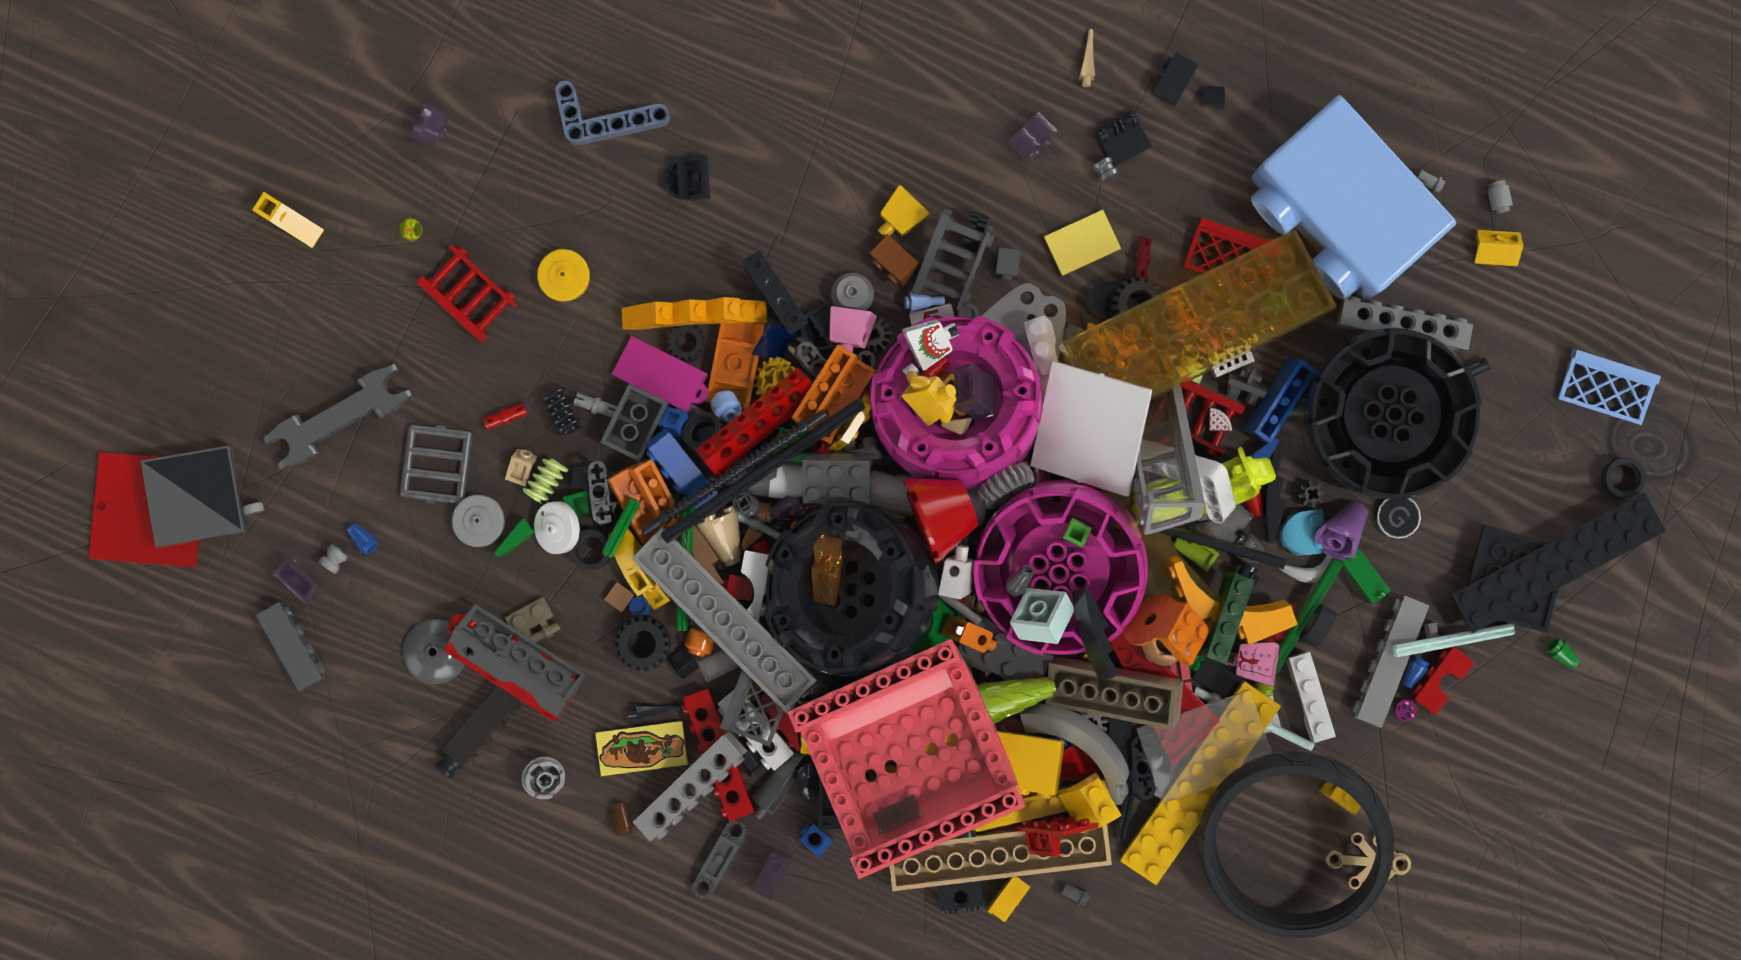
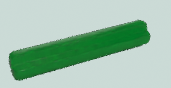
(621, 527)

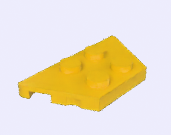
(849, 429)

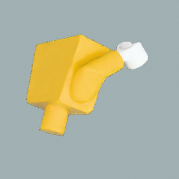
(929, 396)

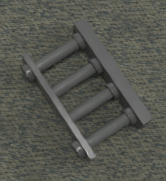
(939, 243)

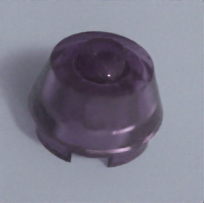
(428, 125)

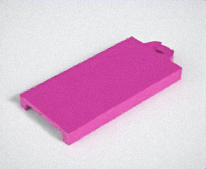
(661, 375)

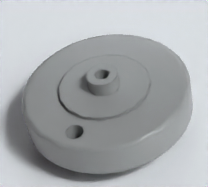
(478, 521)

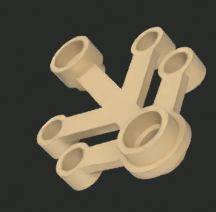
(1366, 861)

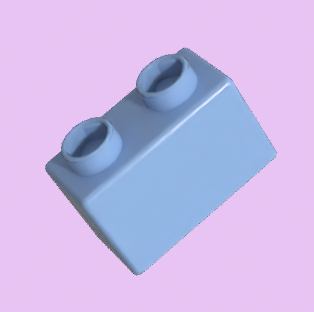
(1349, 202)

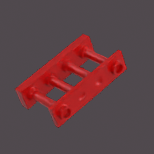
(463, 313)
(1211, 400)

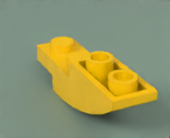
(635, 575)

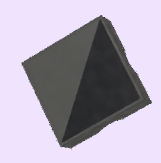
(193, 496)

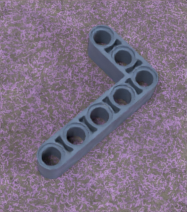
(606, 121)

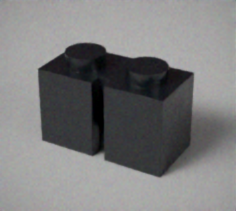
(1175, 78)

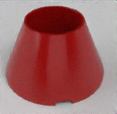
(941, 513)

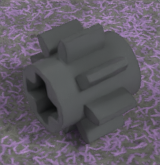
(1305, 495)

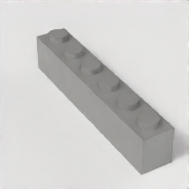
(1388, 669)

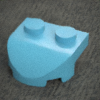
(1300, 530)

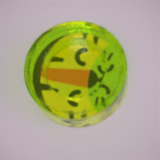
(411, 229)

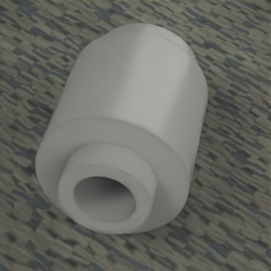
(1499, 197)

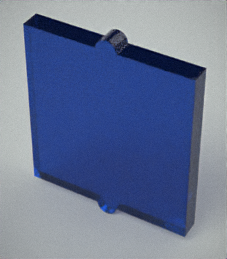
(774, 341)

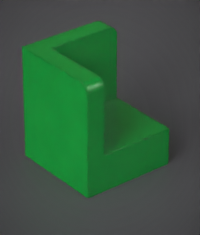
(578, 503)

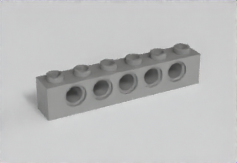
(1349, 319)
(649, 822)

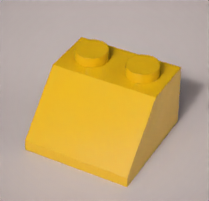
(1090, 801)

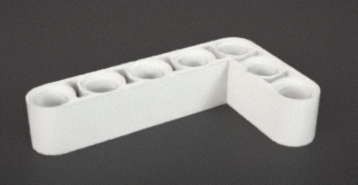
(1216, 489)

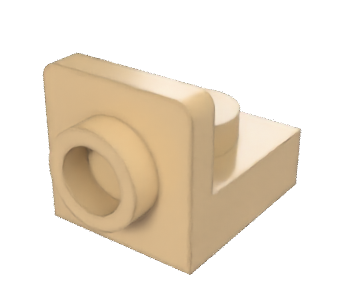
(520, 467)

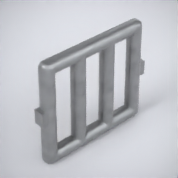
(411, 450)

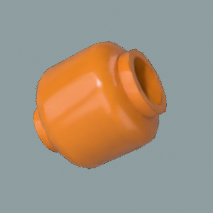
(699, 642)

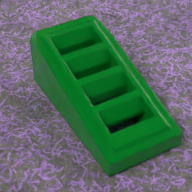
(518, 535)

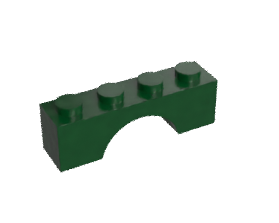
(1233, 600)

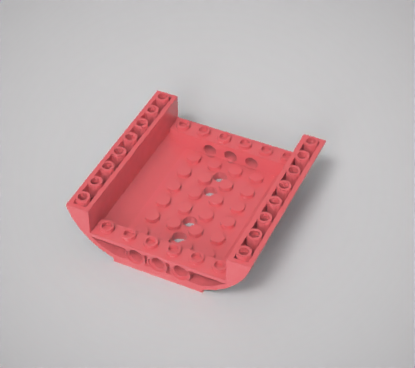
(894, 719)

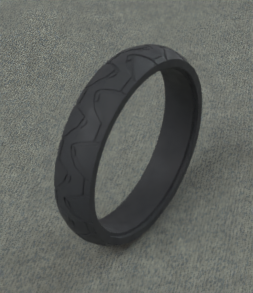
(1279, 922)

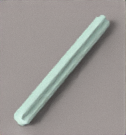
(1453, 640)

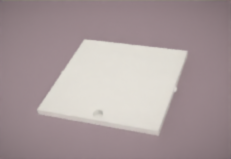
(1091, 428)

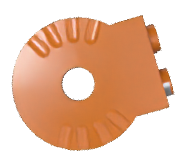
(1174, 626)

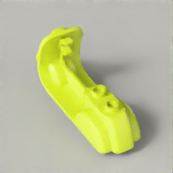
(1245, 477)

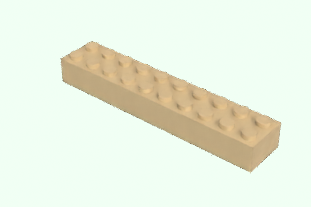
(995, 857)

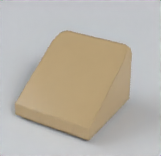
(958, 425)

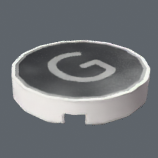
(1398, 517)

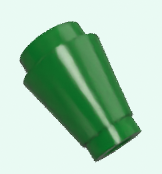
(1563, 653)

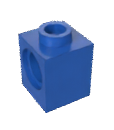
(674, 422)
(817, 849)

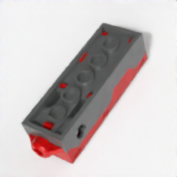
(513, 661)

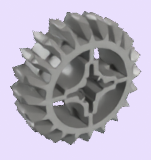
(1005, 485)

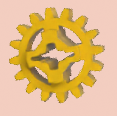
(771, 374)

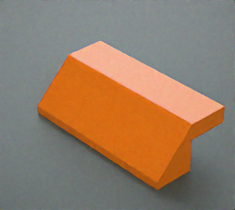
(835, 387)
(647, 486)

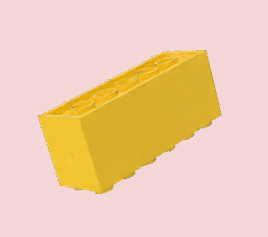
(1033, 759)

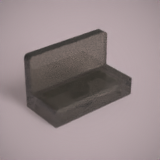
(897, 814)

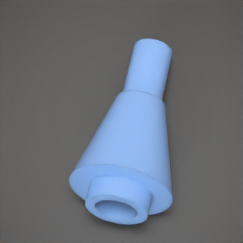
(916, 302)

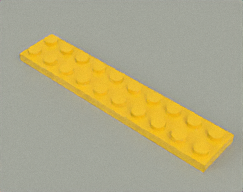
(1177, 819)

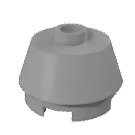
(852, 292)
(543, 777)

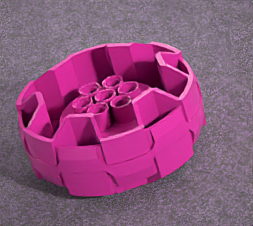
(990, 442)
(1030, 527)

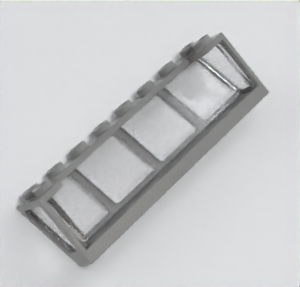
(1167, 467)

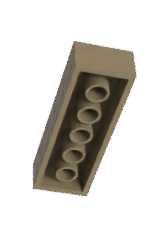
(1126, 697)

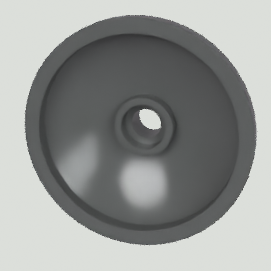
(416, 654)

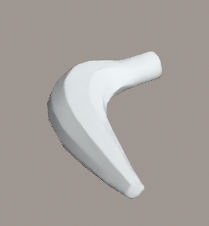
(1307, 575)

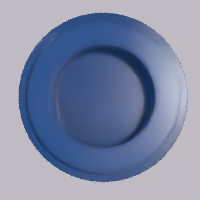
(639, 606)

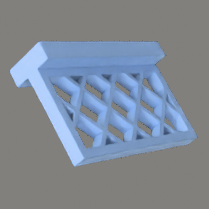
(1614, 368)

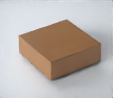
(619, 597)

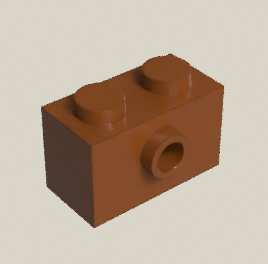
(895, 260)

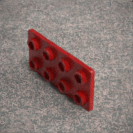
(1044, 833)

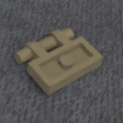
(531, 616)

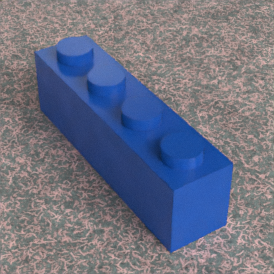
(1279, 400)
(677, 465)

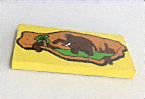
(641, 748)

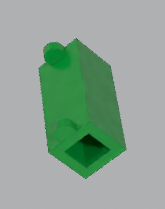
(1365, 577)

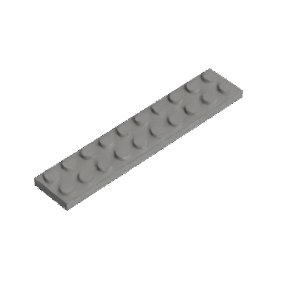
(725, 620)

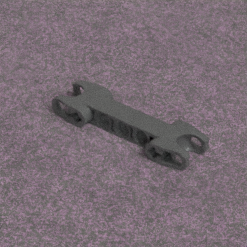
(305, 435)

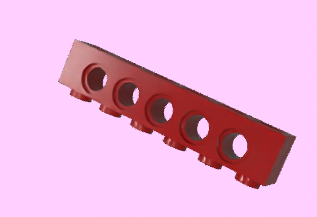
(755, 422)
(705, 700)

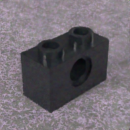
(971, 903)

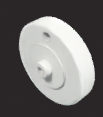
(556, 527)

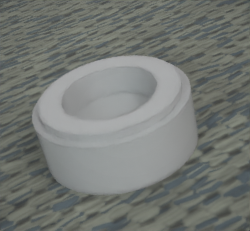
(252, 508)

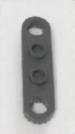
(719, 859)

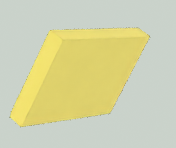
(1082, 243)

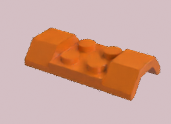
(734, 362)

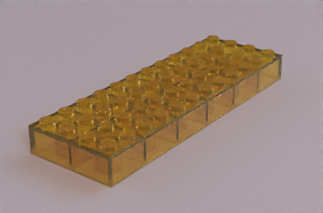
(1207, 319)

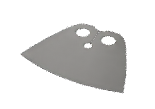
(1013, 313)

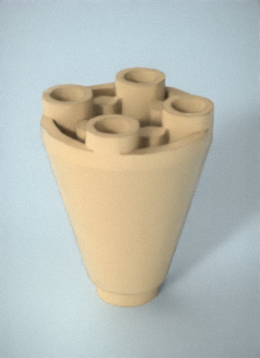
(723, 534)

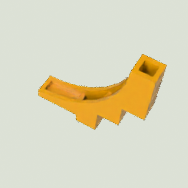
(693, 312)
(1257, 621)

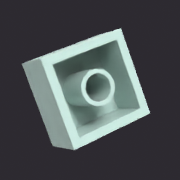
(1042, 615)

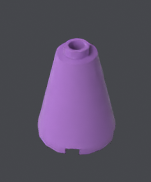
(1343, 531)

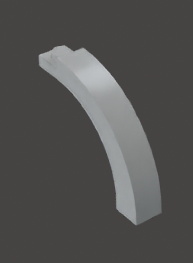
(1085, 735)

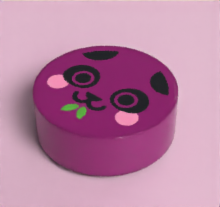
(1405, 710)

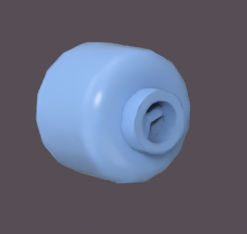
(725, 406)

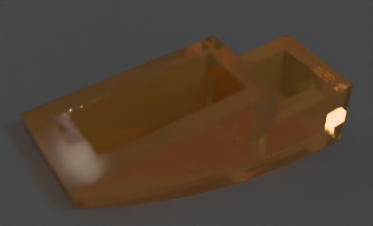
(827, 569)

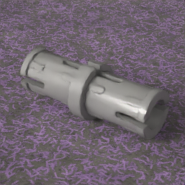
(595, 405)

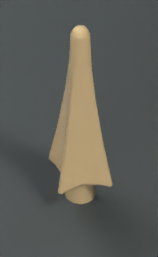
(1087, 71)

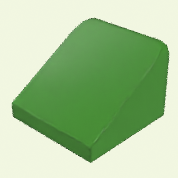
(1077, 532)

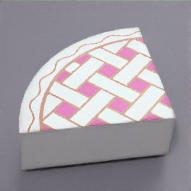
(1218, 421)

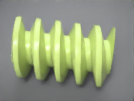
(545, 480)

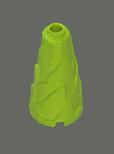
(1014, 695)

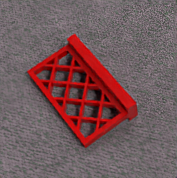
(1225, 233)

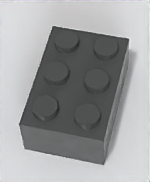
(634, 423)
(836, 478)

